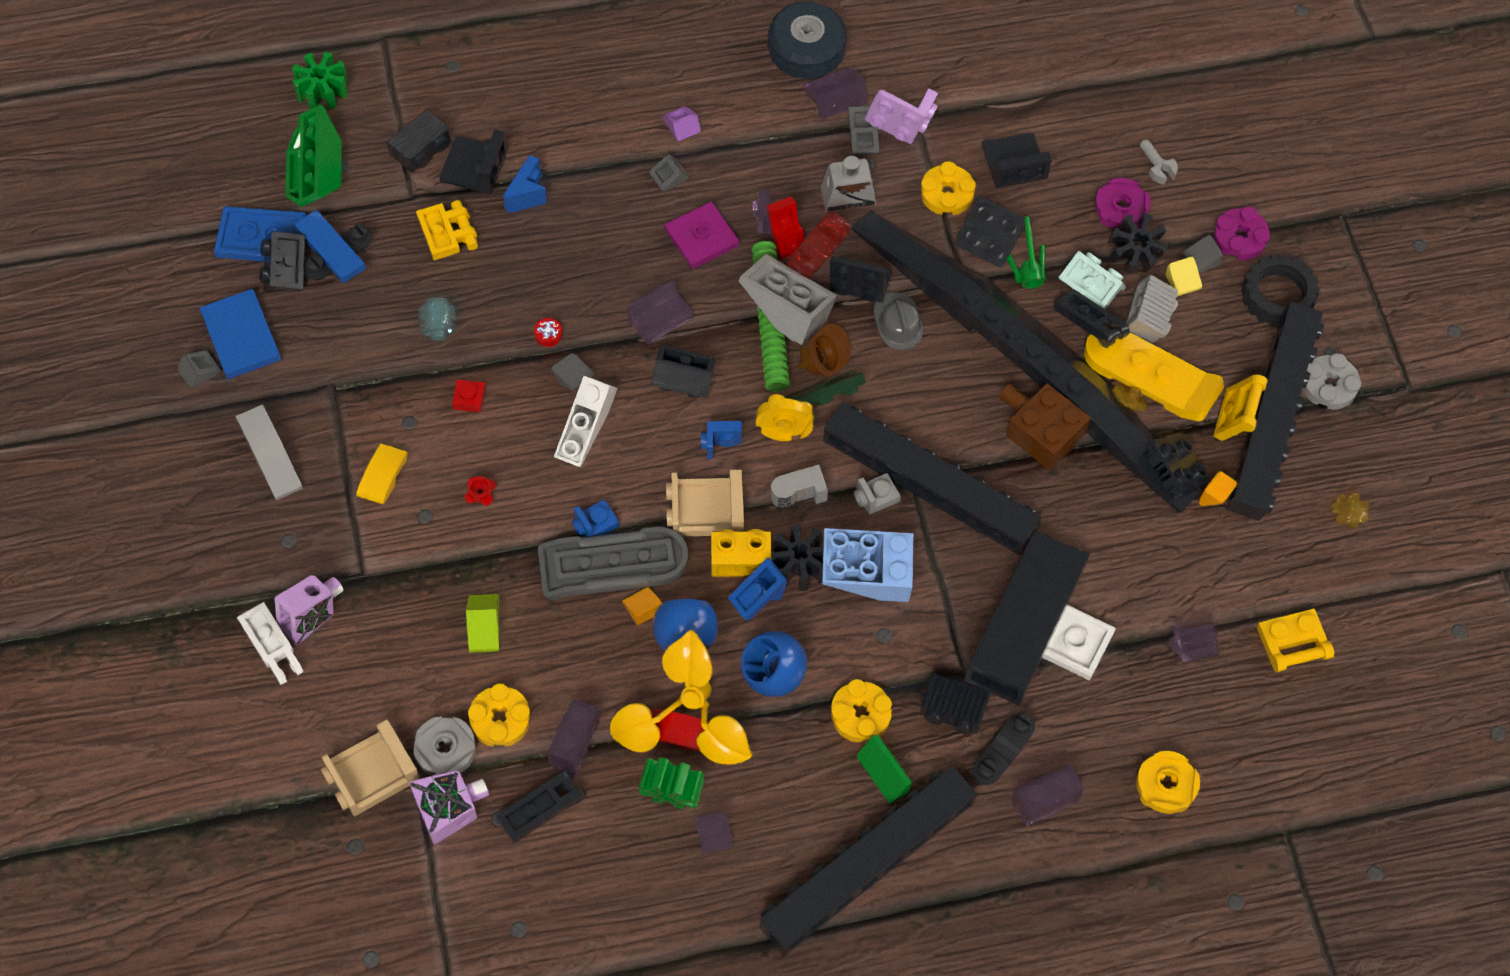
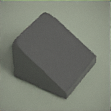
(668, 173)
(1205, 253)
(197, 368)
(570, 371)

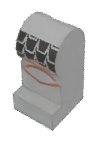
(799, 486)

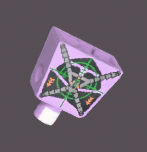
(306, 607)
(447, 802)

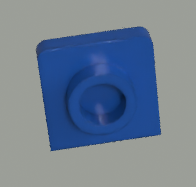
(721, 433)
(594, 520)

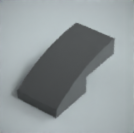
(862, 134)

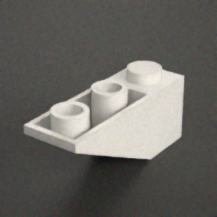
(585, 420)

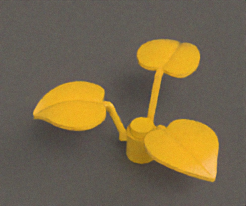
(686, 662)

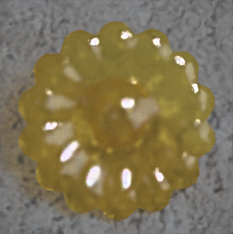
(1130, 398)

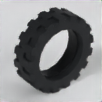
(1279, 266)

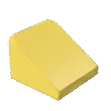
(1184, 276)

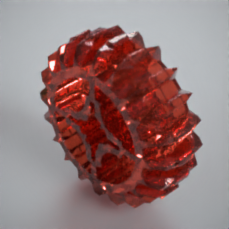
(819, 245)

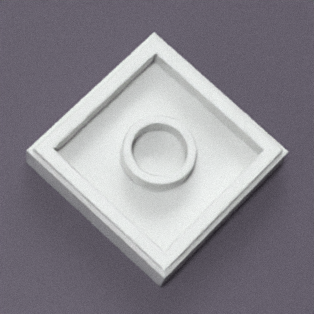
(1079, 642)

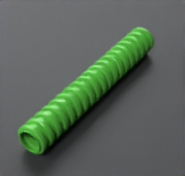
(772, 341)

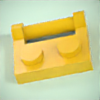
(1240, 407)
(1292, 632)

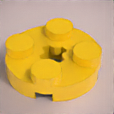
(952, 176)
(784, 418)
(860, 694)
(499, 699)
(1158, 797)

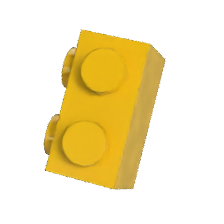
(738, 552)

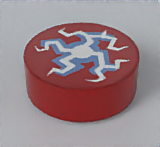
(548, 332)

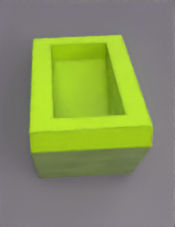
(483, 623)

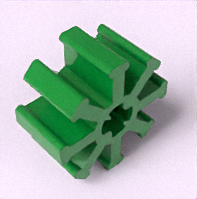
(320, 81)
(671, 783)

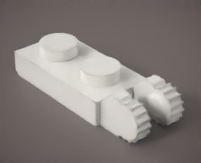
(269, 640)

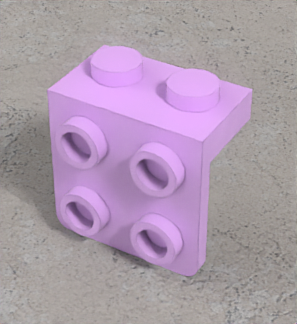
(901, 117)

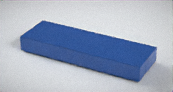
(330, 246)

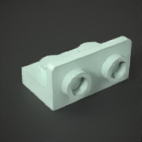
(1092, 280)

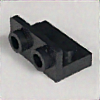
(282, 261)

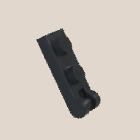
(1092, 318)
(540, 806)

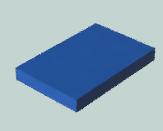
(244, 229)
(240, 334)

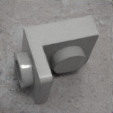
(876, 493)

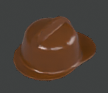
(826, 351)

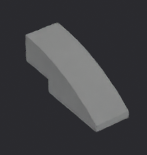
(269, 452)

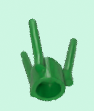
(1031, 273)

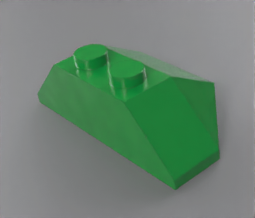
(313, 158)

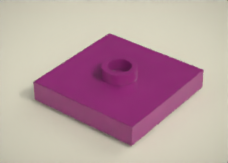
(701, 235)

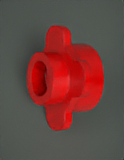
(480, 483)

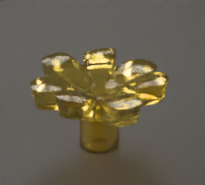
(1350, 510)

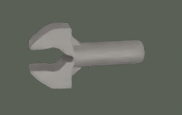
(1159, 163)

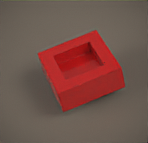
(468, 395)

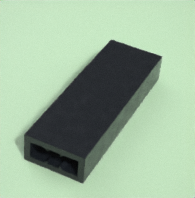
(1026, 618)

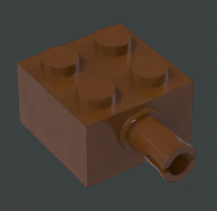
(1044, 424)

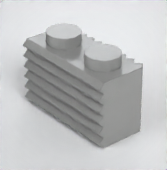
(1152, 309)

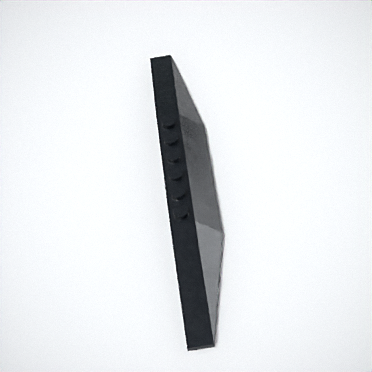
(1024, 341)

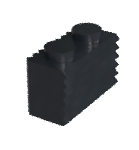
(419, 141)
(683, 371)
(954, 704)

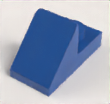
(524, 189)
(758, 589)

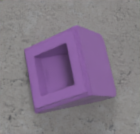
(682, 123)

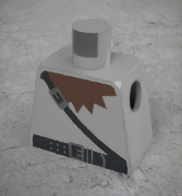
(847, 185)

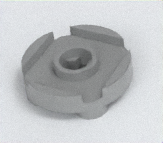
(1339, 369)
(445, 730)

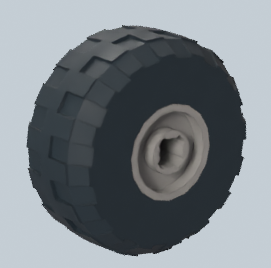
(807, 40)

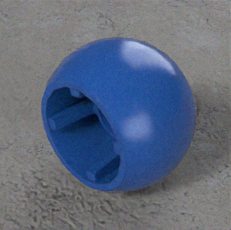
(679, 616)
(774, 664)

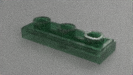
(823, 392)

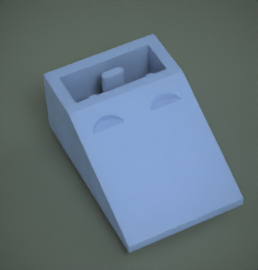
(869, 563)

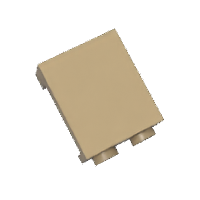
(705, 504)
(370, 770)

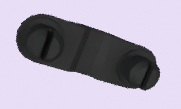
(357, 239)
(1004, 749)

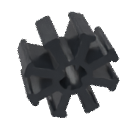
(1132, 233)
(785, 553)

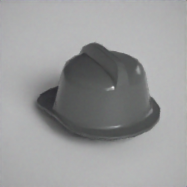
(898, 321)

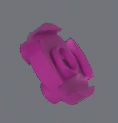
(1121, 189)
(1247, 221)

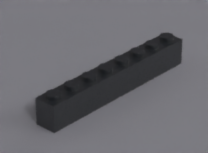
(1266, 445)
(932, 478)
(866, 861)

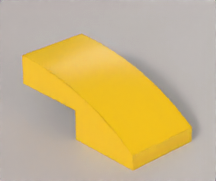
(381, 473)

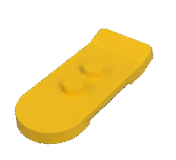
(1157, 374)

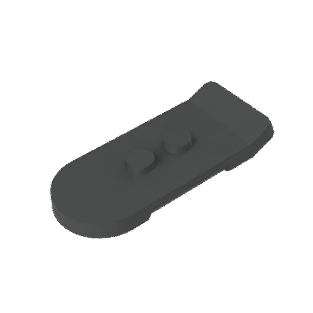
(611, 562)

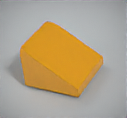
(1217, 490)
(642, 605)

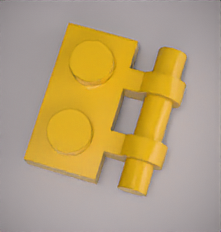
(439, 233)

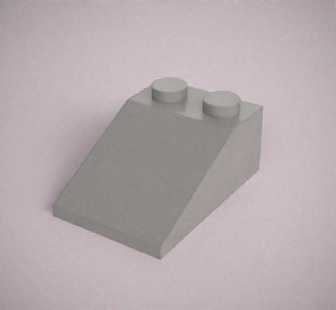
(788, 298)

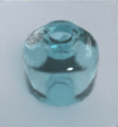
(437, 318)

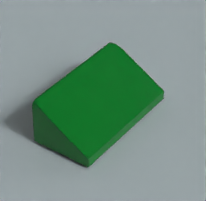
(884, 770)

